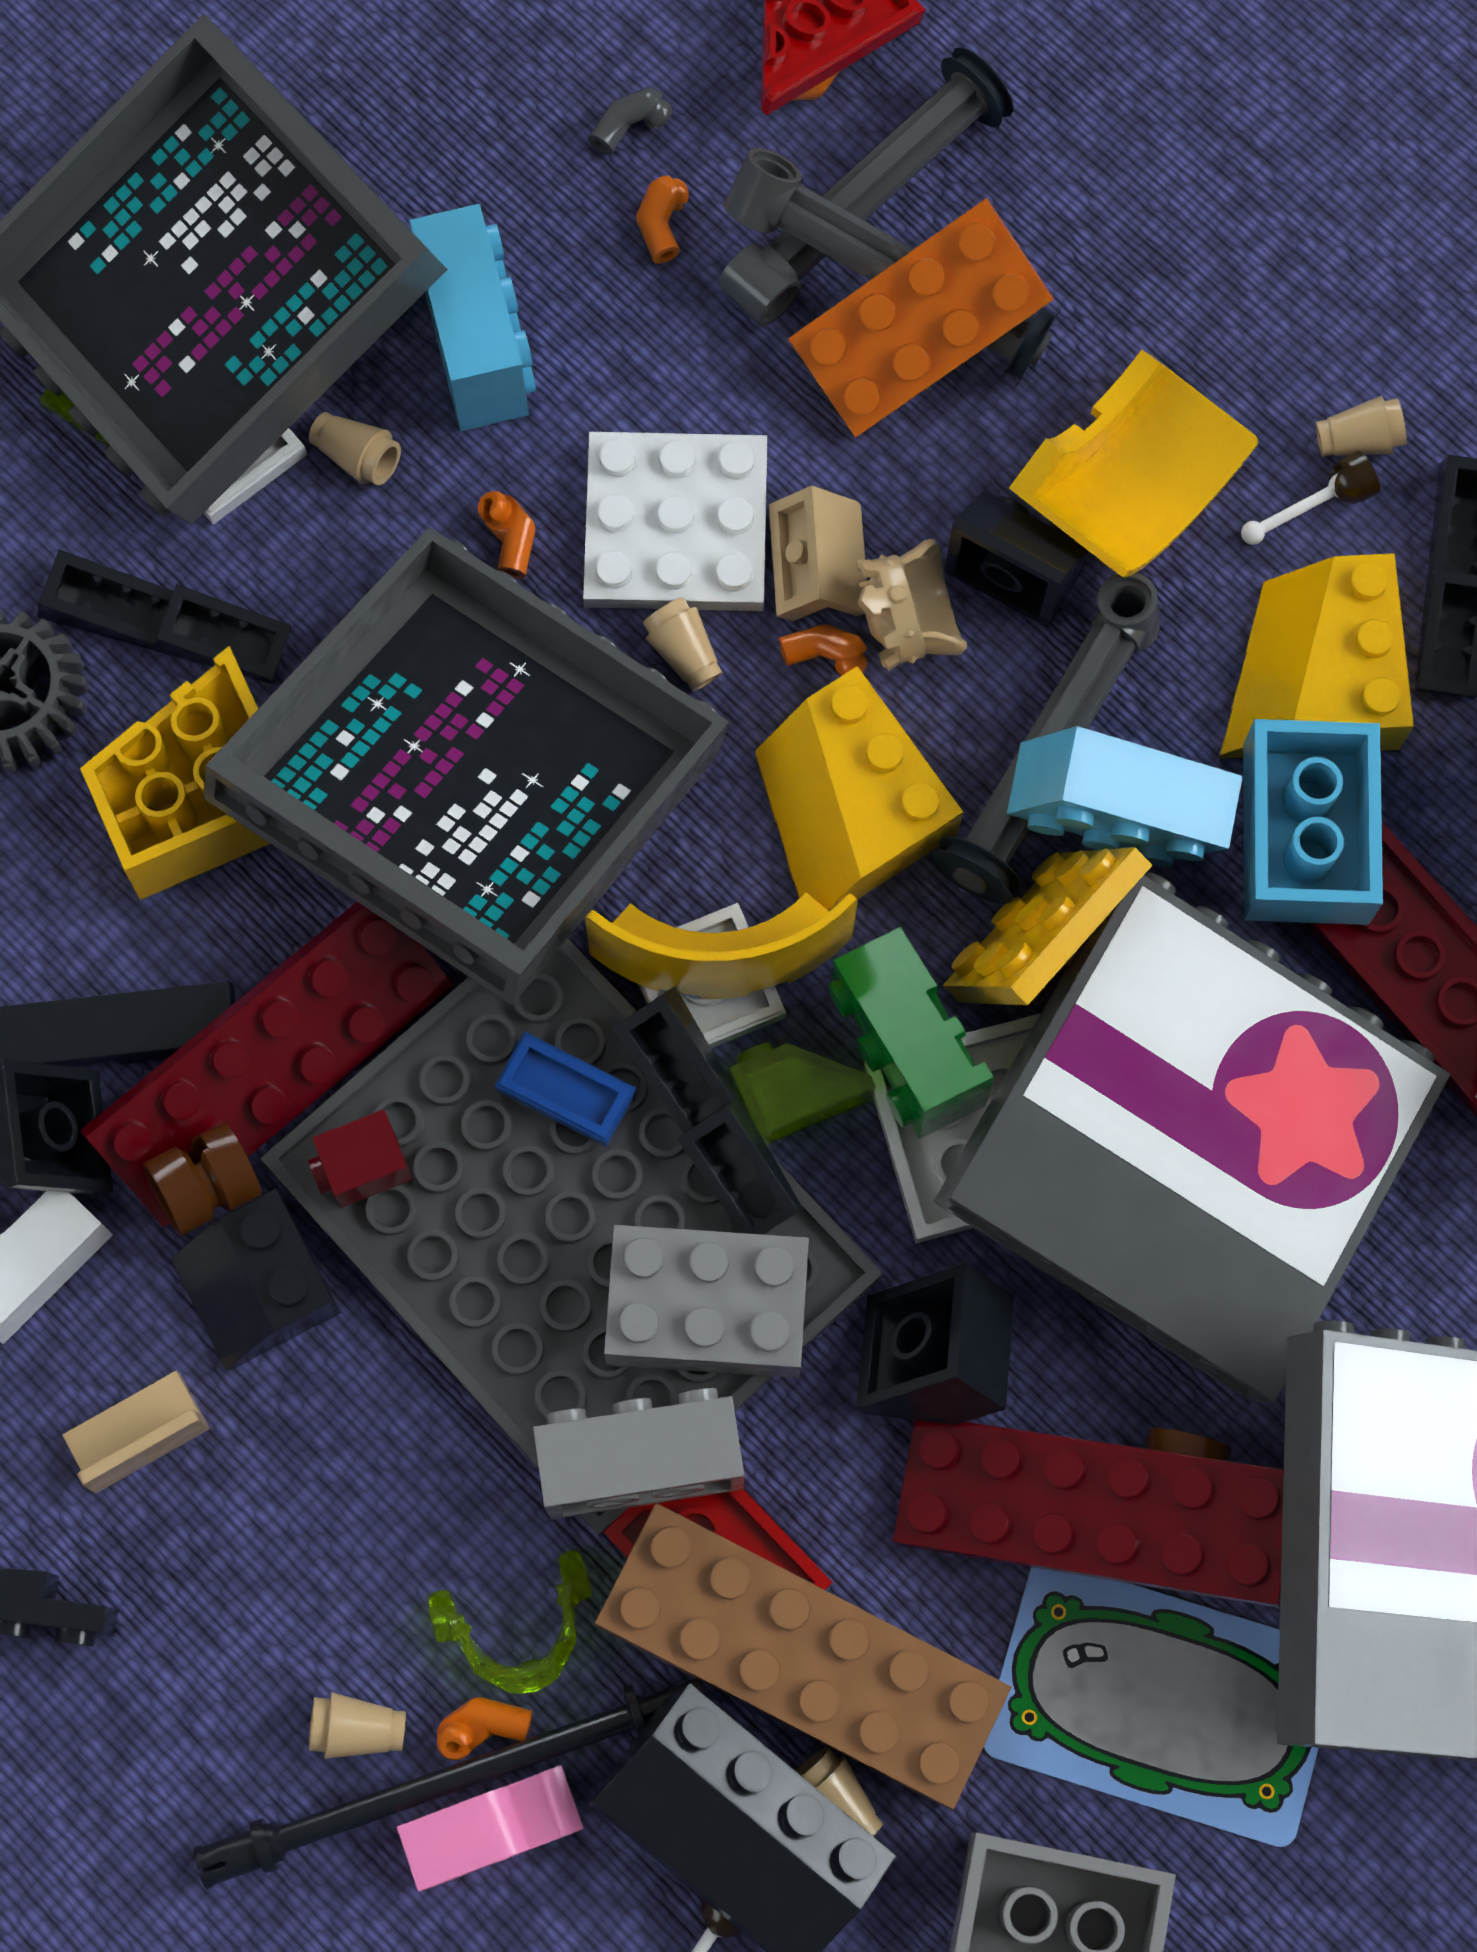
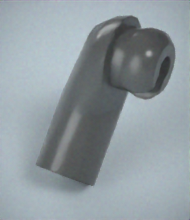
(625, 111)

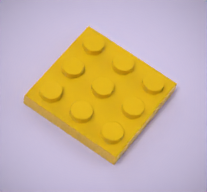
(1045, 926)

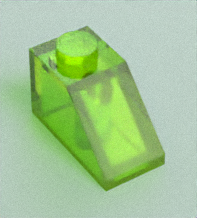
(795, 1088)

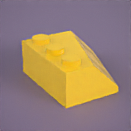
(1326, 651)
(154, 783)
(851, 793)

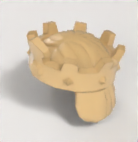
(909, 605)

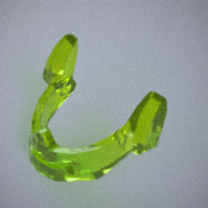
(531, 1674)

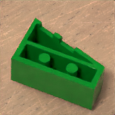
(908, 1034)

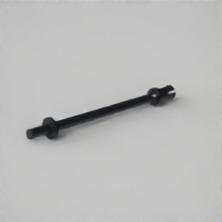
(268, 1843)

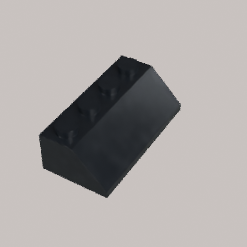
(741, 1827)

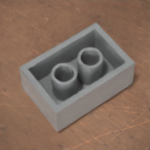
(706, 1301)
(639, 1454)
(1057, 1901)

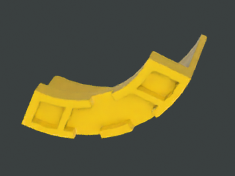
(1138, 468)
(724, 962)

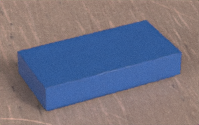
(565, 1089)

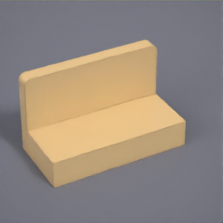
(816, 553)
(135, 1432)

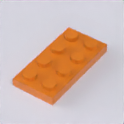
(921, 318)

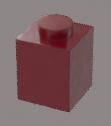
(359, 1159)

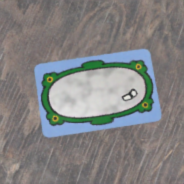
(1151, 1704)

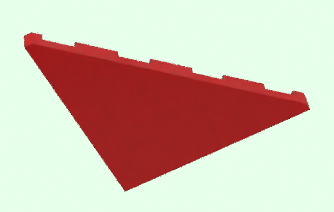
(821, 37)

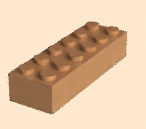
(803, 1656)

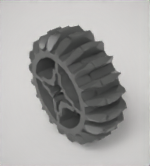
(24, 650)

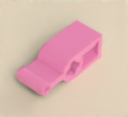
(489, 1828)

